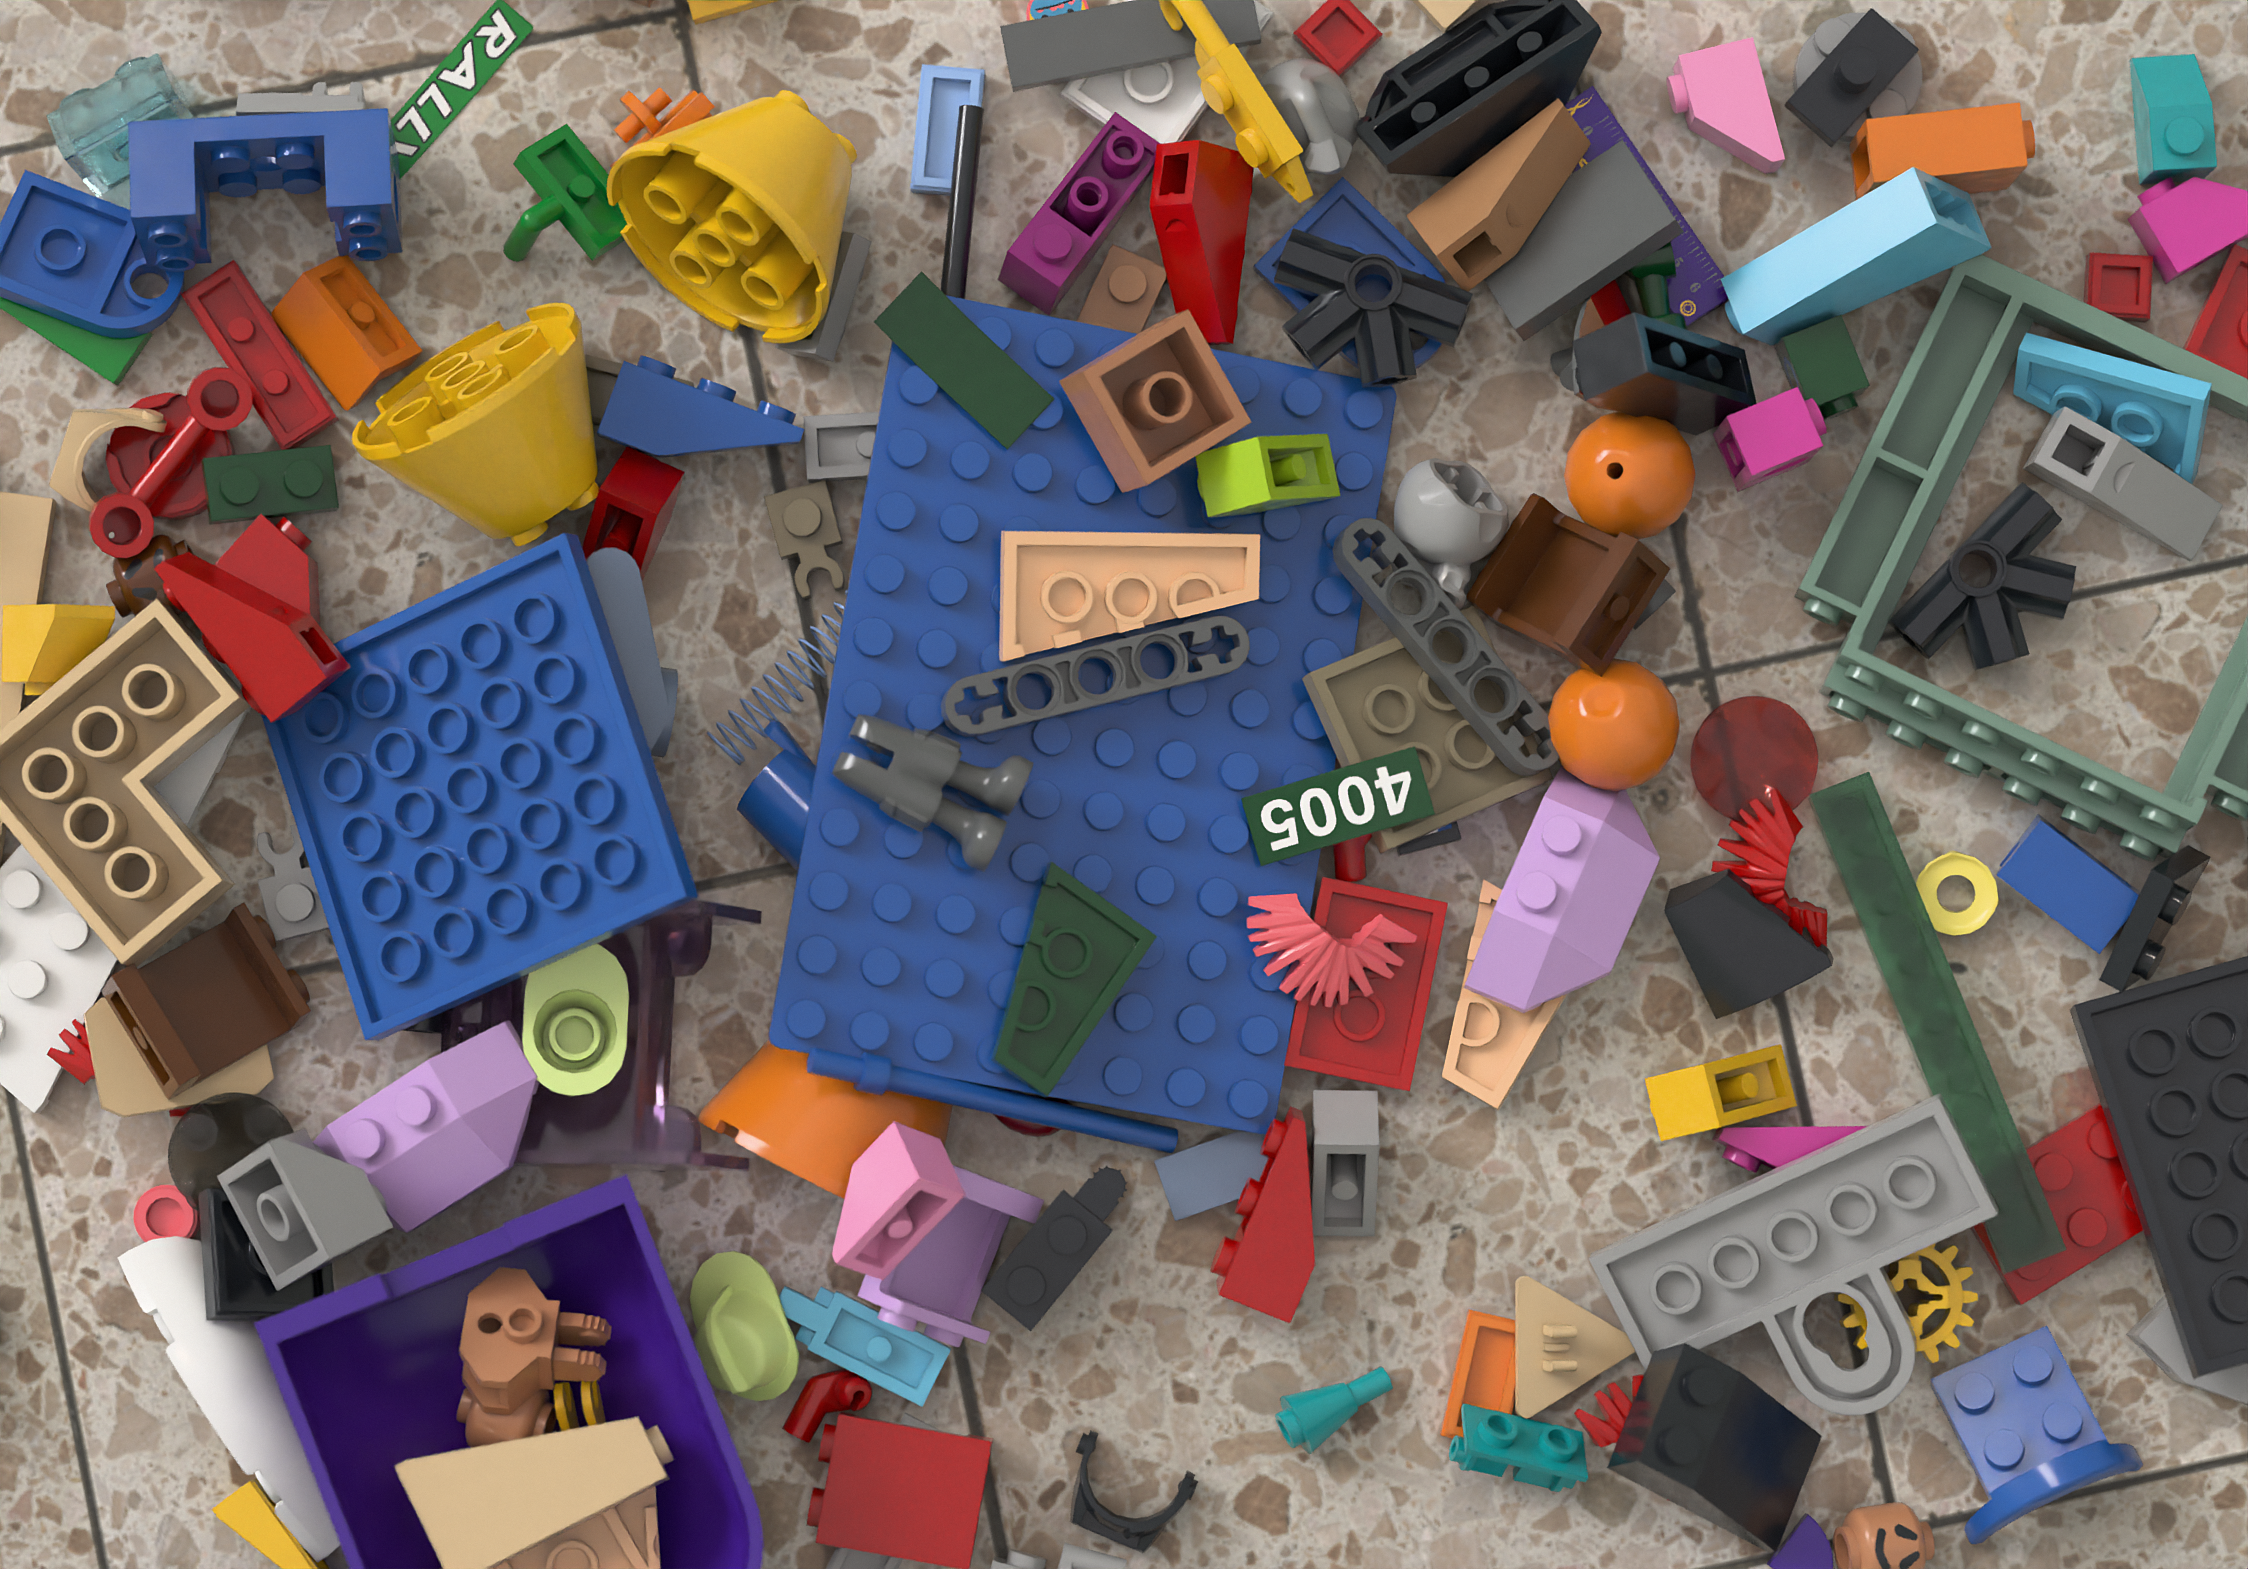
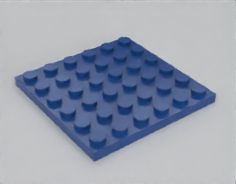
(478, 791)

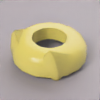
(1985, 898)

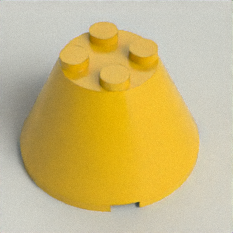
(741, 214)
(494, 426)

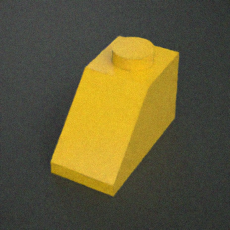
(49, 641)
(1720, 1092)

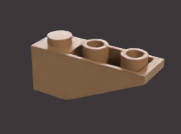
(1500, 198)

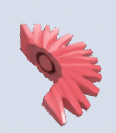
(1318, 958)

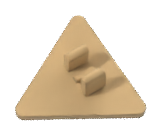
(1558, 1346)

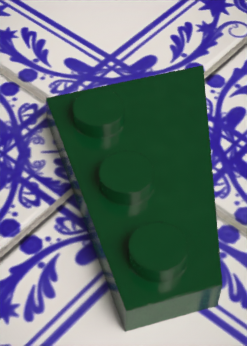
(1066, 978)

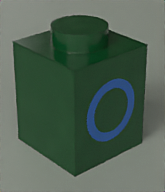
(1824, 366)

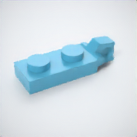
(865, 1345)

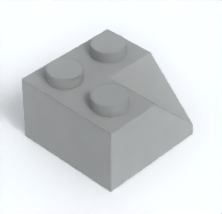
(302, 1206)

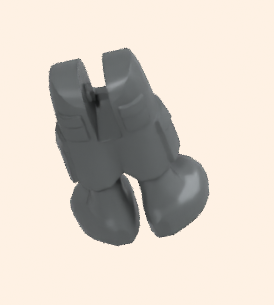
(915, 780)

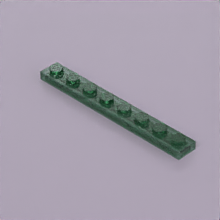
(1934, 1014)

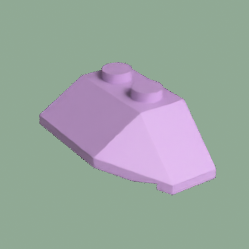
(1565, 897)
(440, 1126)

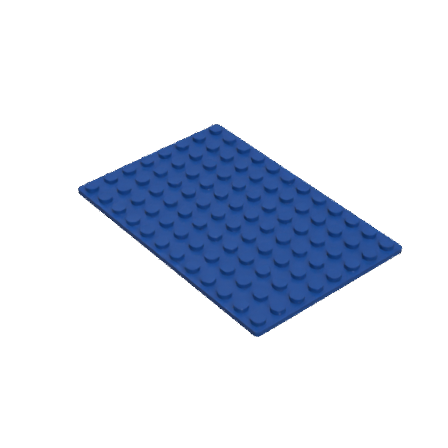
(1137, 798)

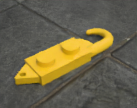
(1236, 92)

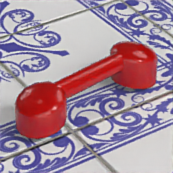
(216, 401)

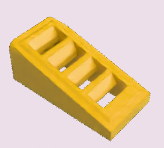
(254, 1518)

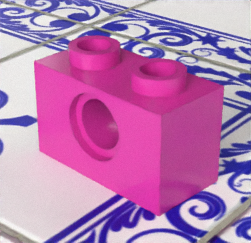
(1770, 438)

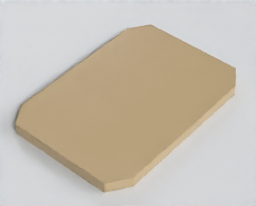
(130, 1088)

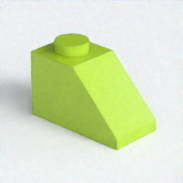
(1266, 474)

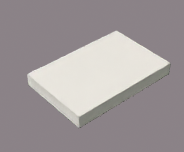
(1156, 98)

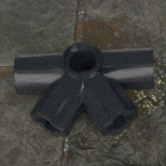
(1377, 328)
(2015, 584)

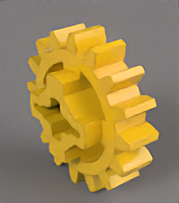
(1944, 1297)

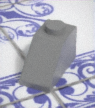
(1344, 1162)

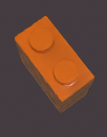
(1963, 147)

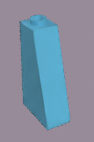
(1856, 257)

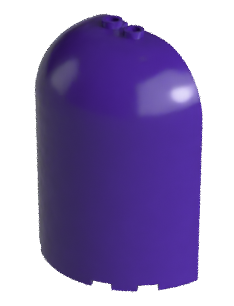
(381, 1380)

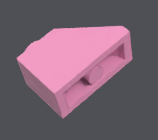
(1728, 102)
(894, 1200)

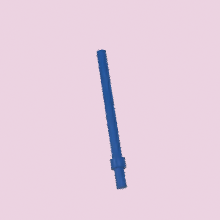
(876, 1075)

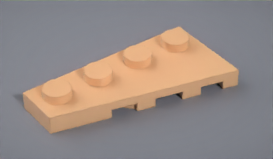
(1102, 583)

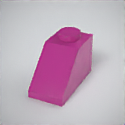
(2189, 223)

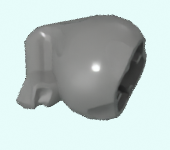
(1316, 111)
(1448, 521)

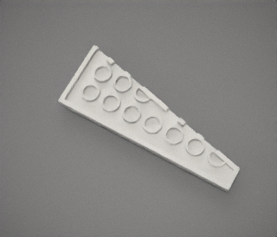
(52, 956)

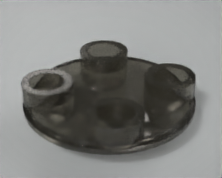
(218, 1136)

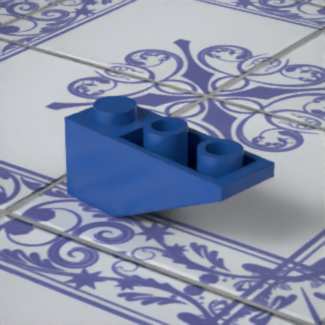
(675, 419)

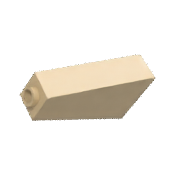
(519, 1493)

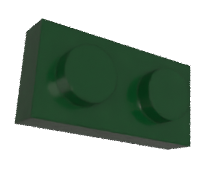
(270, 484)

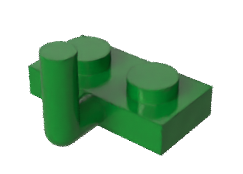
(571, 191)

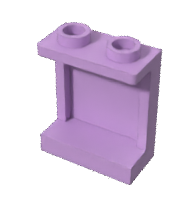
(950, 1265)

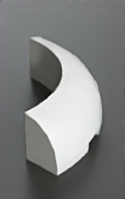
(231, 1384)

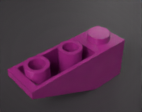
(1079, 215)

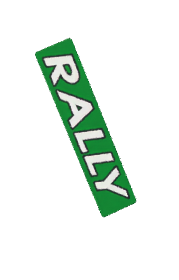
(456, 81)

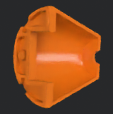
(811, 1120)

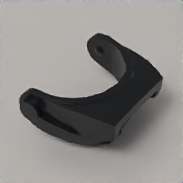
(1131, 1532)

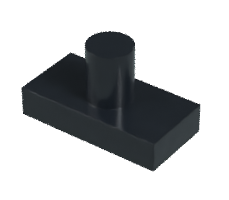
(1851, 77)

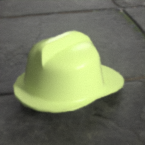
(576, 1021)
(742, 1328)

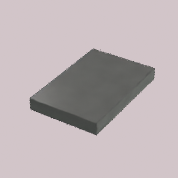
(1587, 237)

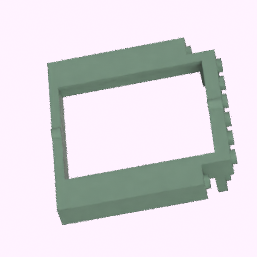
(1892, 513)

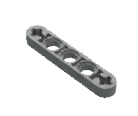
(1417, 635)
(1124, 661)

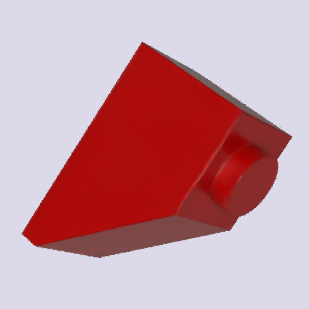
(634, 507)
(276, 562)

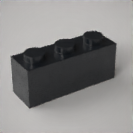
(1663, 373)

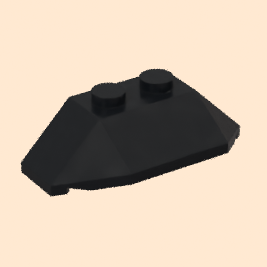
(1477, 85)

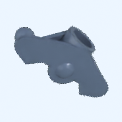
(628, 619)

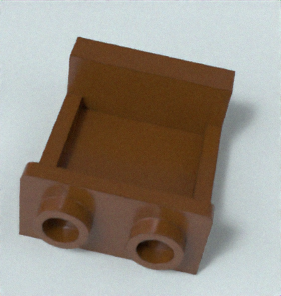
(1567, 585)

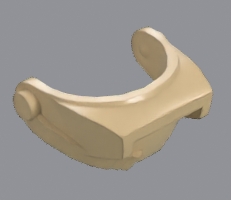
(83, 429)

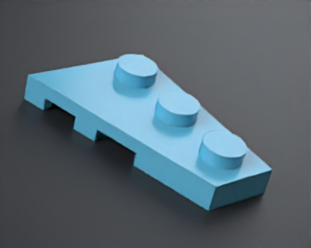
(2142, 404)

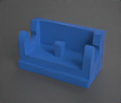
(2068, 884)

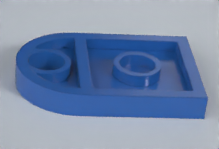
(1353, 222)
(78, 261)

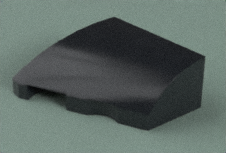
(1739, 944)

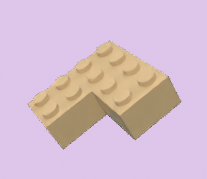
(85, 775)

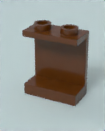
(208, 1001)

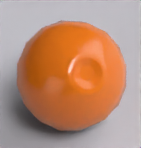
(1629, 475)
(1614, 726)

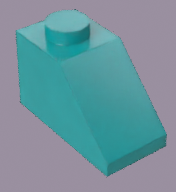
(2172, 119)

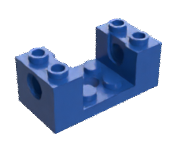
(184, 160)

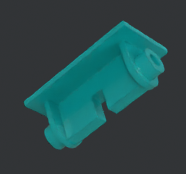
(1539, 1451)

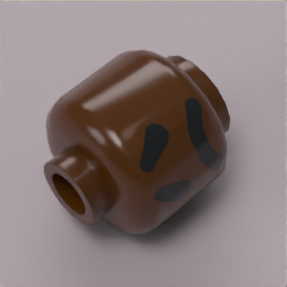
(136, 579)

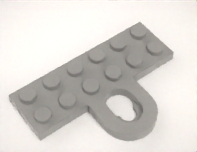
(1800, 1235)

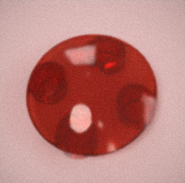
(1750, 750)

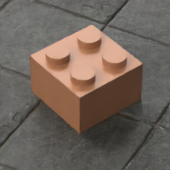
(1155, 401)

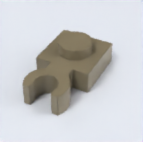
(805, 527)

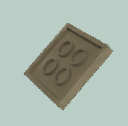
(1389, 703)

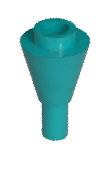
(1316, 1414)

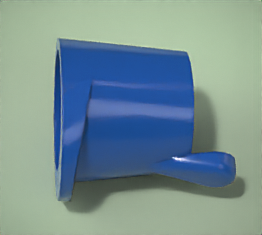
(781, 795)

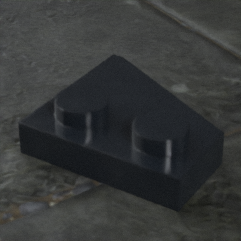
(2155, 911)

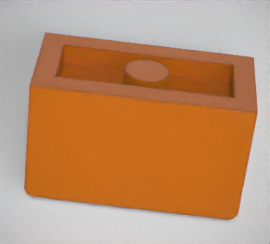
(344, 330)

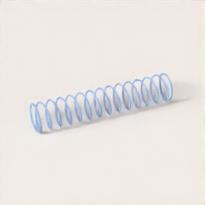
(737, 759)

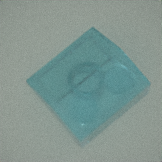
(94, 122)

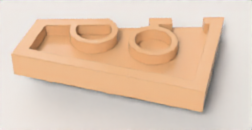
(1487, 1038)

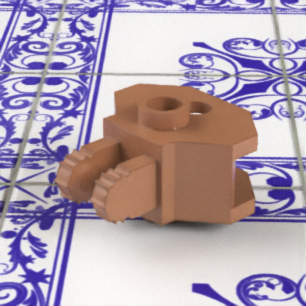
(515, 1342)

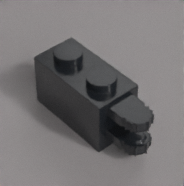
(1056, 1248)

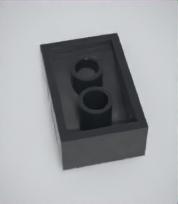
(1715, 1445)

